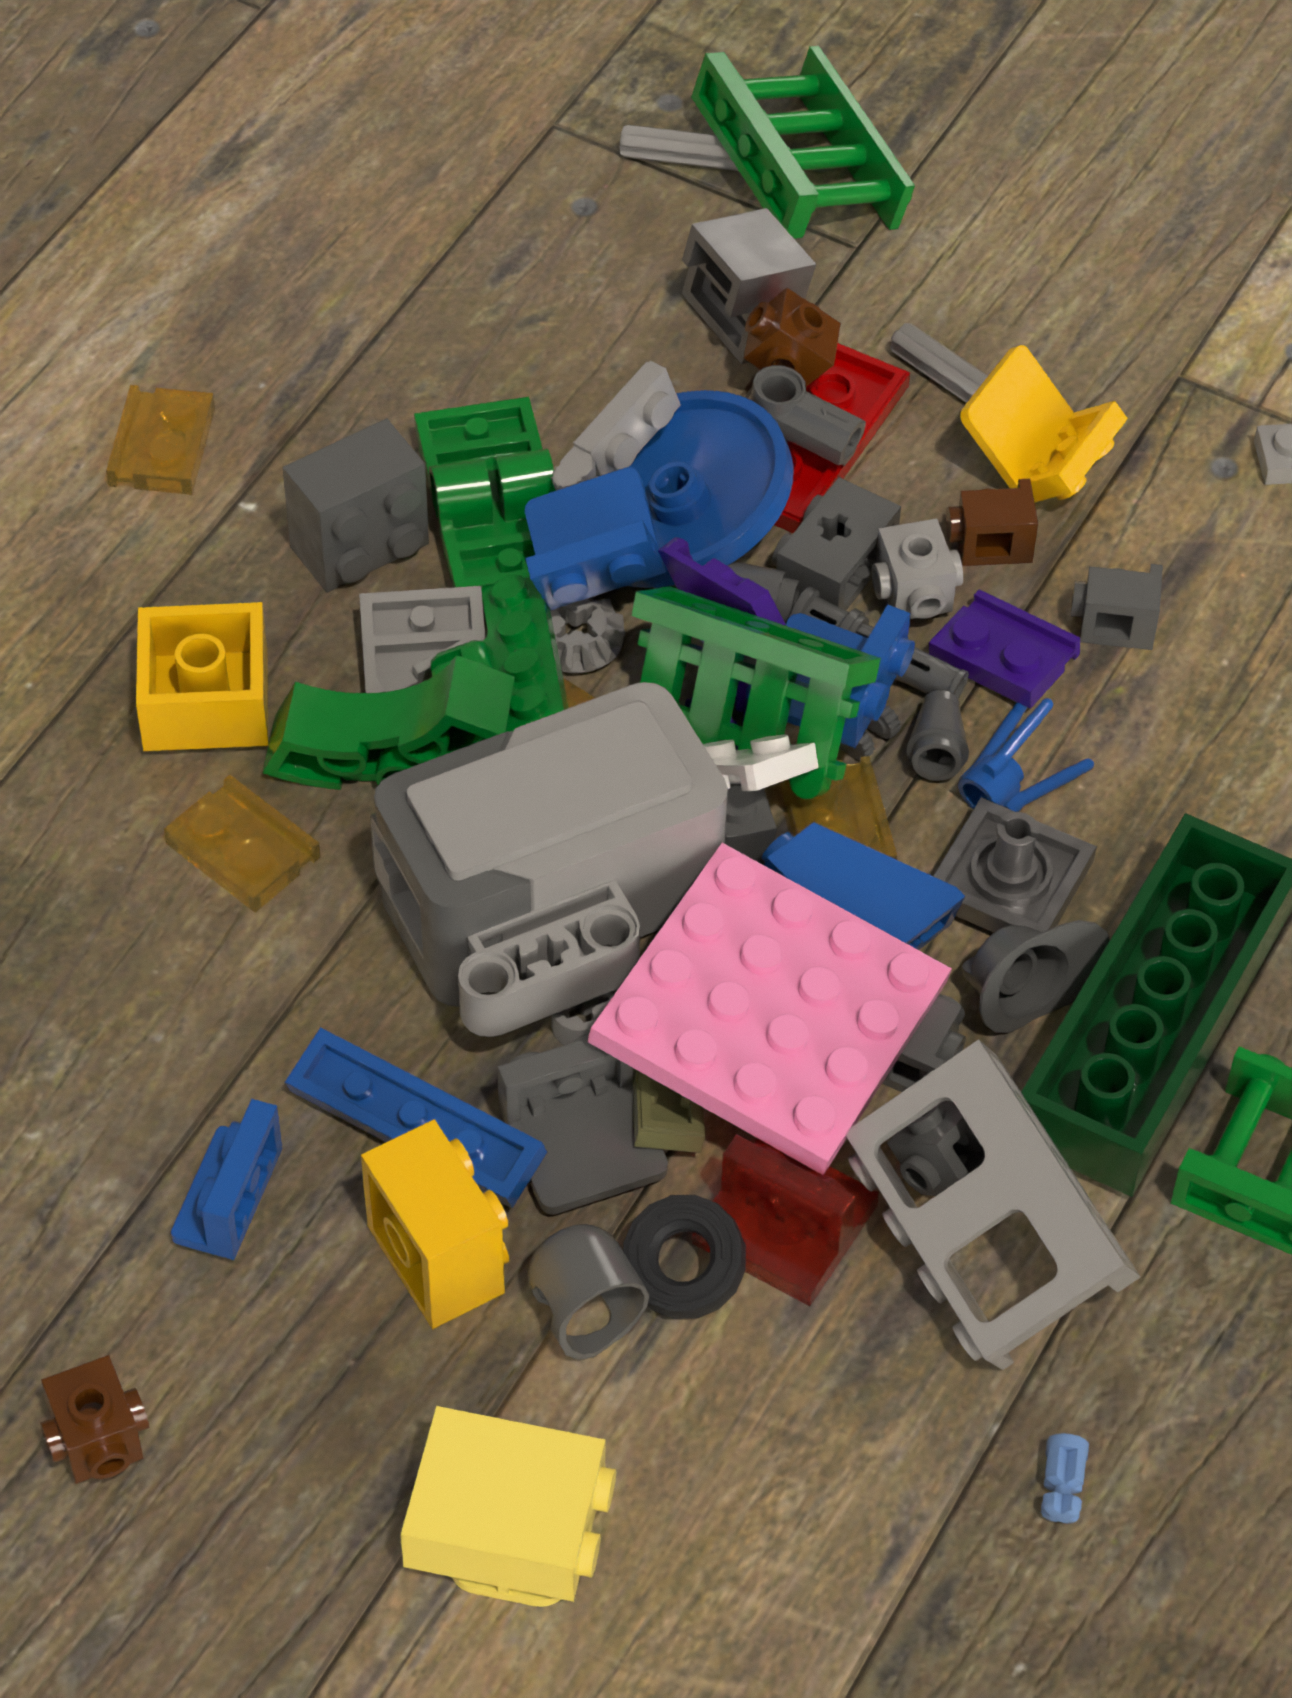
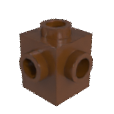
(792, 335)
(93, 1420)

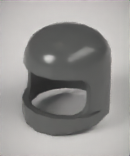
(576, 1268)

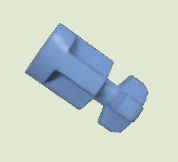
(1064, 1477)

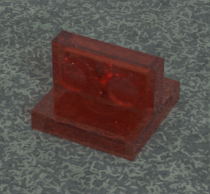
(790, 1216)

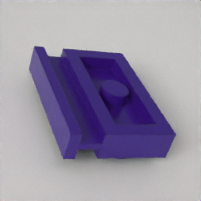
(1005, 648)

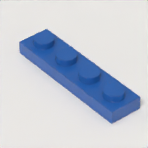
(395, 1102)

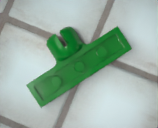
(520, 645)

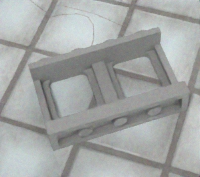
(1017, 1175)

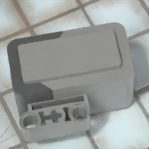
(547, 854)

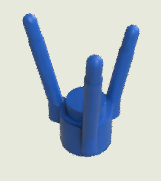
(998, 775)

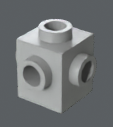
(916, 569)

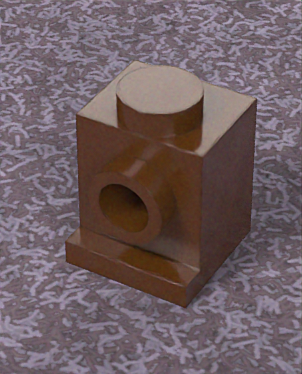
(994, 525)

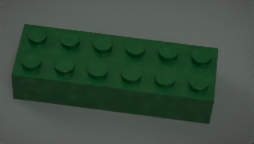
(1159, 1001)

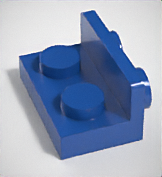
(230, 1183)

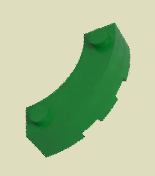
(368, 736)

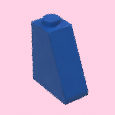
(866, 883)

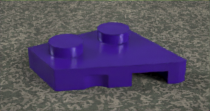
(717, 582)

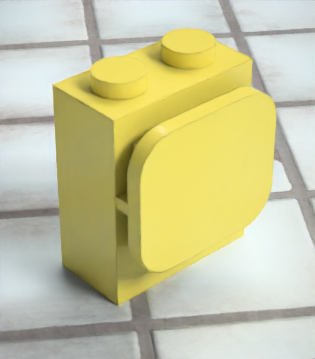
(507, 1507)

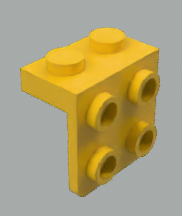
(1033, 430)

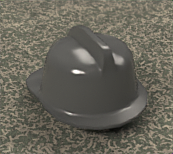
(1032, 971)

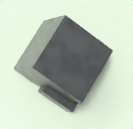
(737, 266)

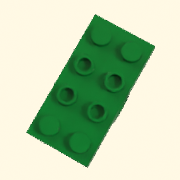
(480, 476)

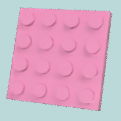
(770, 1007)

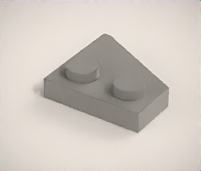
(410, 628)

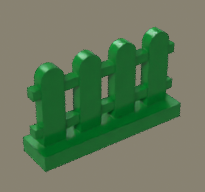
(779, 655)

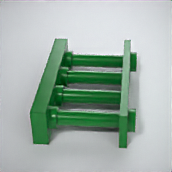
(777, 171)
(1214, 1184)

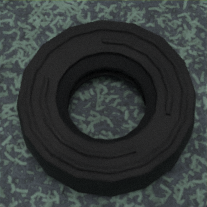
(726, 1262)

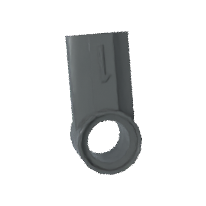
(806, 417)

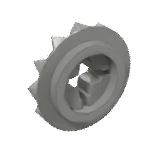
(599, 645)

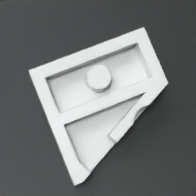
(765, 764)

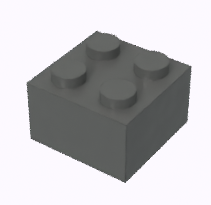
(356, 505)

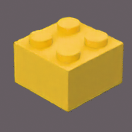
(202, 676)
(435, 1222)

